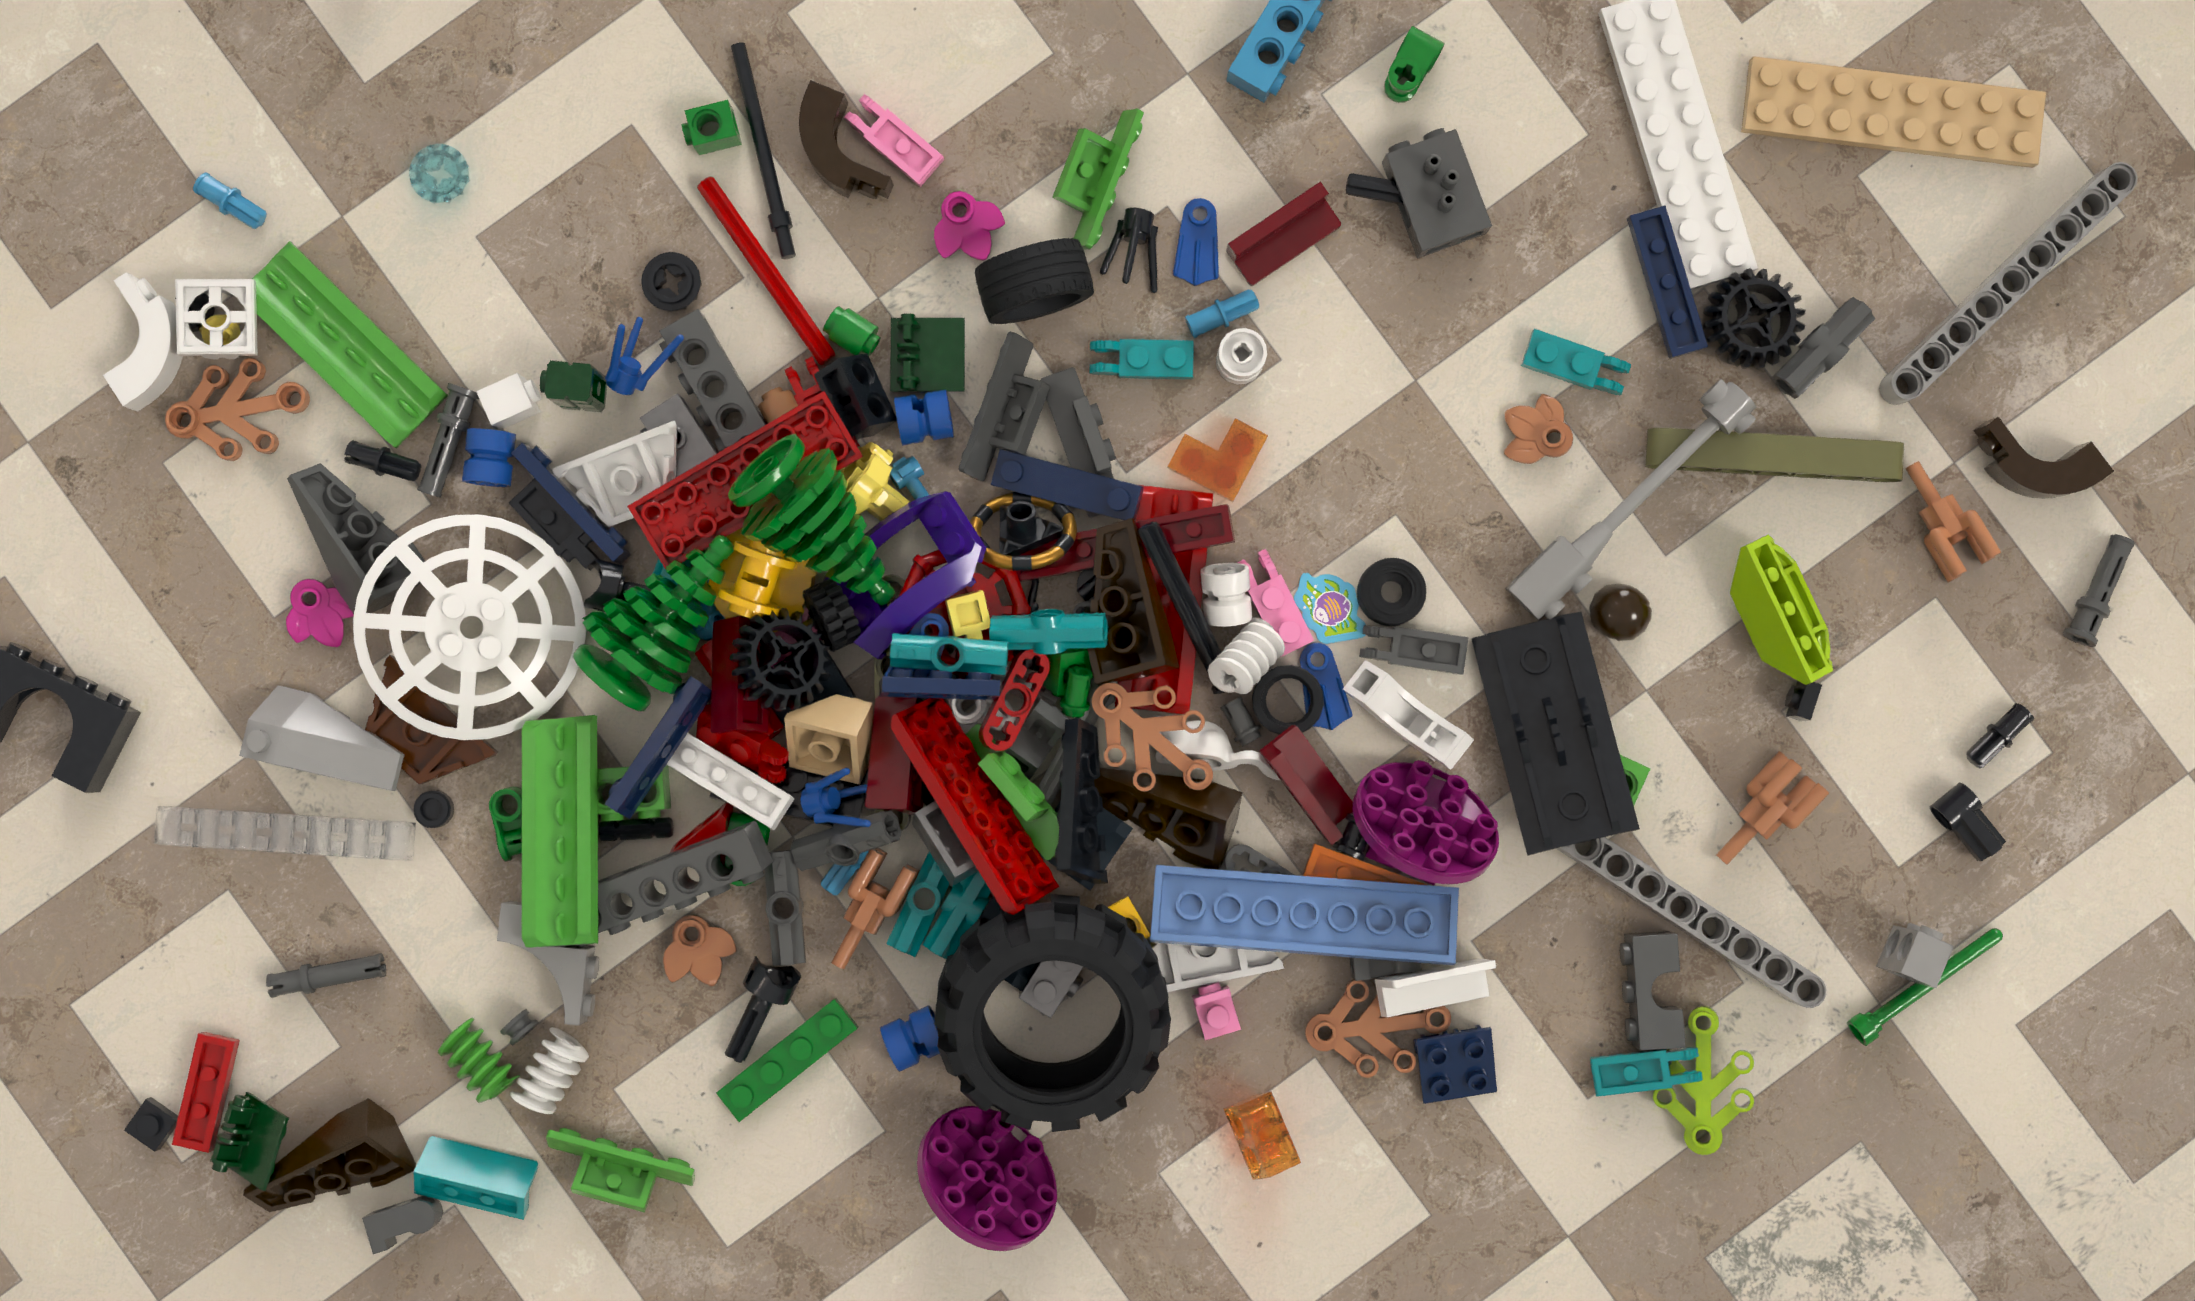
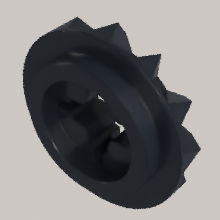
(655, 276)

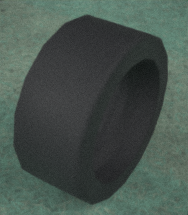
(1285, 672)

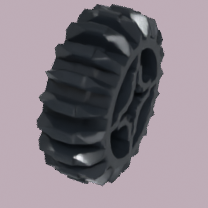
(1747, 306)
(791, 671)

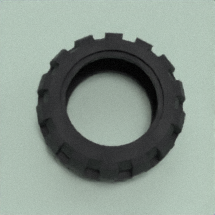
(1060, 1090)

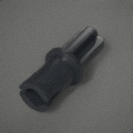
(382, 461)
(1999, 735)

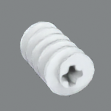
(1246, 658)
(551, 1074)

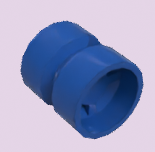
(924, 417)
(488, 457)
(911, 1038)

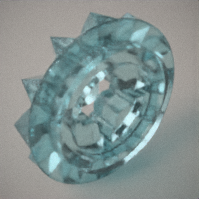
(430, 160)

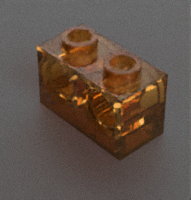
(1262, 1135)

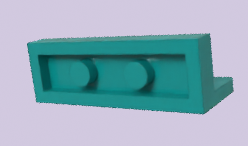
(475, 1177)

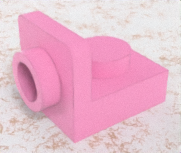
(1215, 1010)

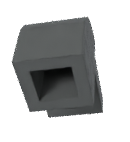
(1037, 737)

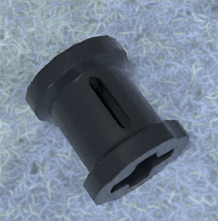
(1352, 840)

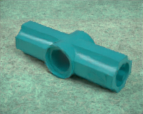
(1050, 631)
(923, 653)
(959, 913)
(915, 922)

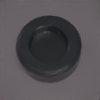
(433, 809)

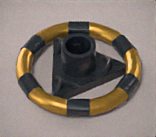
(1024, 531)

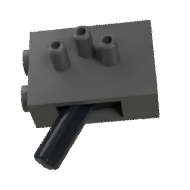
(1432, 191)

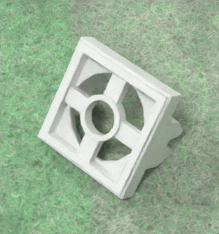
(189, 345)

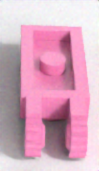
(897, 142)
(1277, 606)

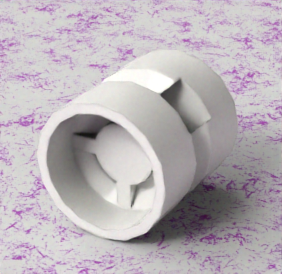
(1241, 356)
(1226, 594)

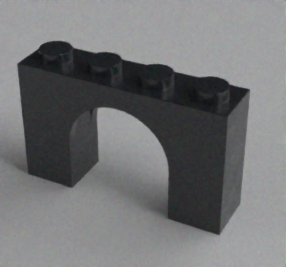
(99, 719)

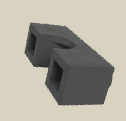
(1645, 959)

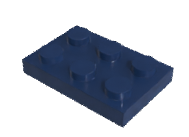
(939, 685)

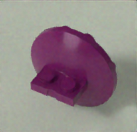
(1425, 823)
(986, 1180)

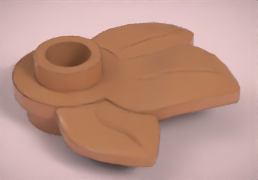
(1532, 428)
(698, 956)

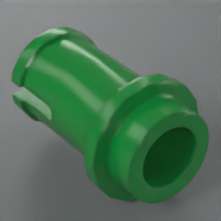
(1075, 699)

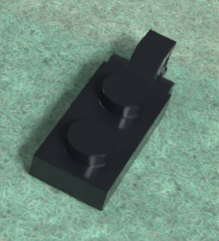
(554, 524)

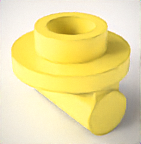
(229, 334)

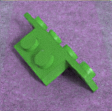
(1093, 174)
(1024, 796)
(615, 1173)

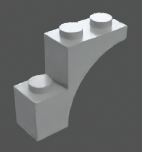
(569, 965)

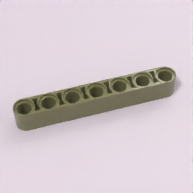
(1782, 455)

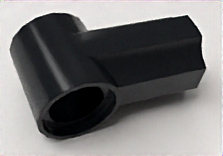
(1961, 813)

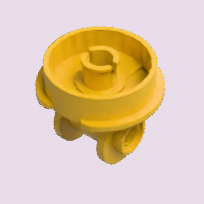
(760, 581)

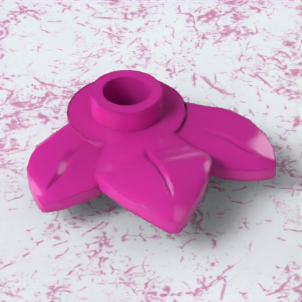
(969, 231)
(320, 619)

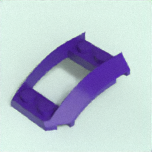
(958, 545)

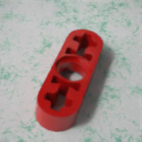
(1011, 729)

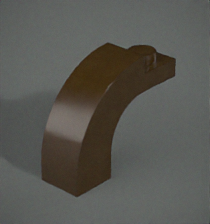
(818, 128)
(2037, 478)

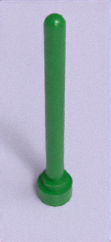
(1868, 1026)

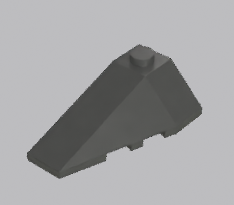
(348, 536)

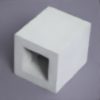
(509, 401)

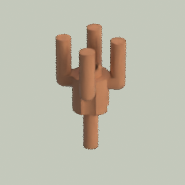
(1949, 526)
(1771, 806)
(871, 902)

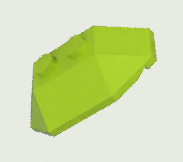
(1780, 612)

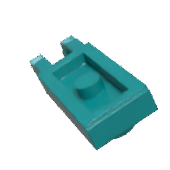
(1146, 358)
(1572, 362)
(1641, 1071)

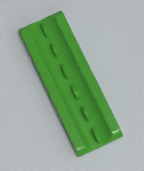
(344, 346)
(559, 832)

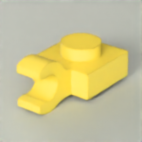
(968, 614)

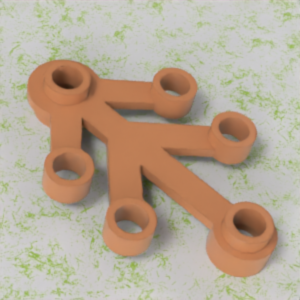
(231, 409)
(1147, 732)
(1369, 1027)

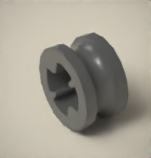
(519, 1027)

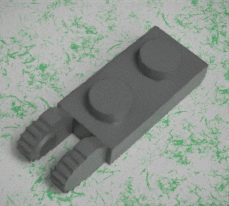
(1419, 649)

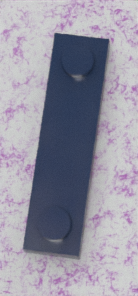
(1667, 282)
(537, 463)
(1067, 485)
(686, 707)

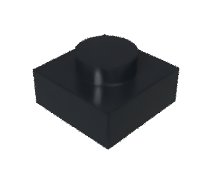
(1802, 700)
(152, 1124)

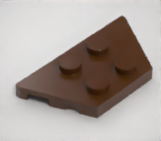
(424, 753)

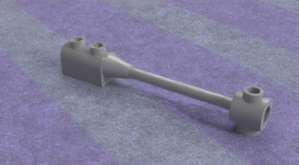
(1567, 564)

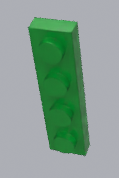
(787, 1060)

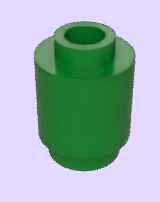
(852, 331)

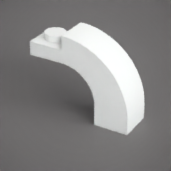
(155, 357)
(1407, 716)

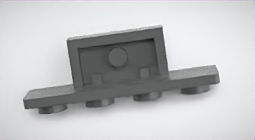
(1007, 410)
(1078, 425)

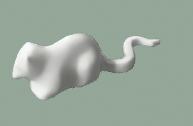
(1213, 747)

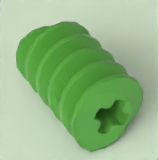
(476, 1062)

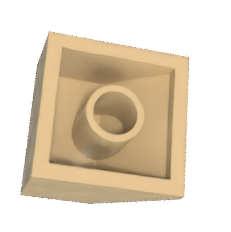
(831, 737)

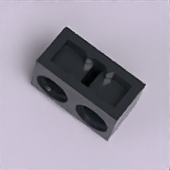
(857, 395)

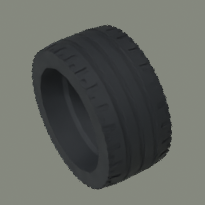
(1034, 281)

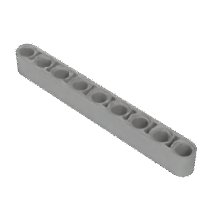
(2020, 271)
(1691, 921)

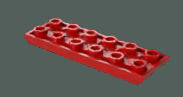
(1157, 503)
(696, 504)
(973, 804)

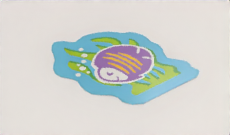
(1329, 608)

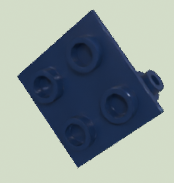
(1456, 1064)

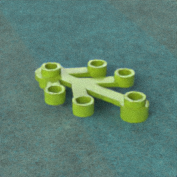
(1707, 1089)

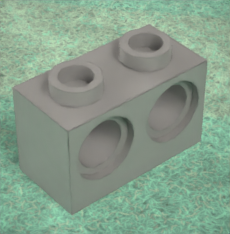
(1915, 954)

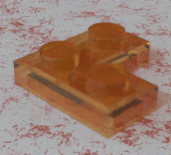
(1222, 469)

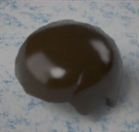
(1620, 612)

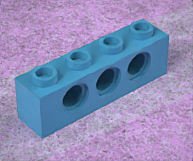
(1249, 71)

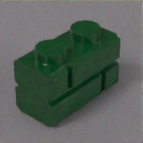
(574, 386)

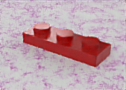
(205, 1092)

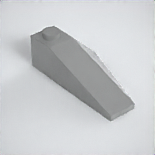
(312, 737)

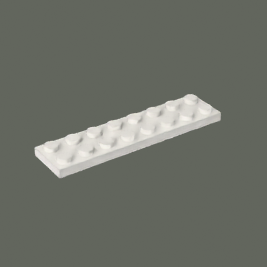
(1677, 138)

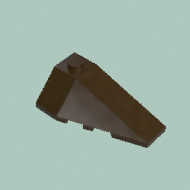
(1127, 594)
(1186, 819)
(345, 1152)

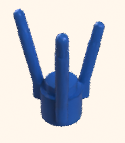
(625, 371)
(821, 800)

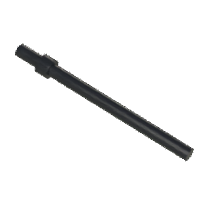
(779, 219)

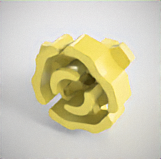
(868, 482)

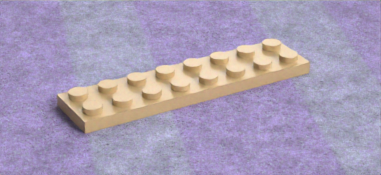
(1893, 112)

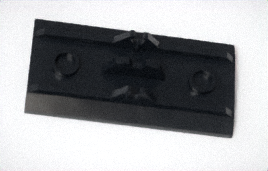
(1554, 733)

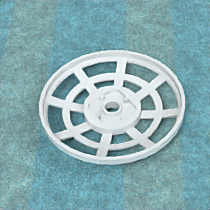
(444, 622)

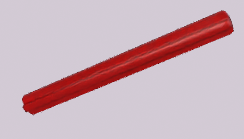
(766, 270)

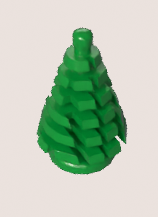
(809, 516)
(652, 629)

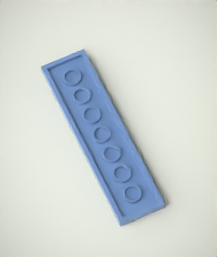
(1305, 915)

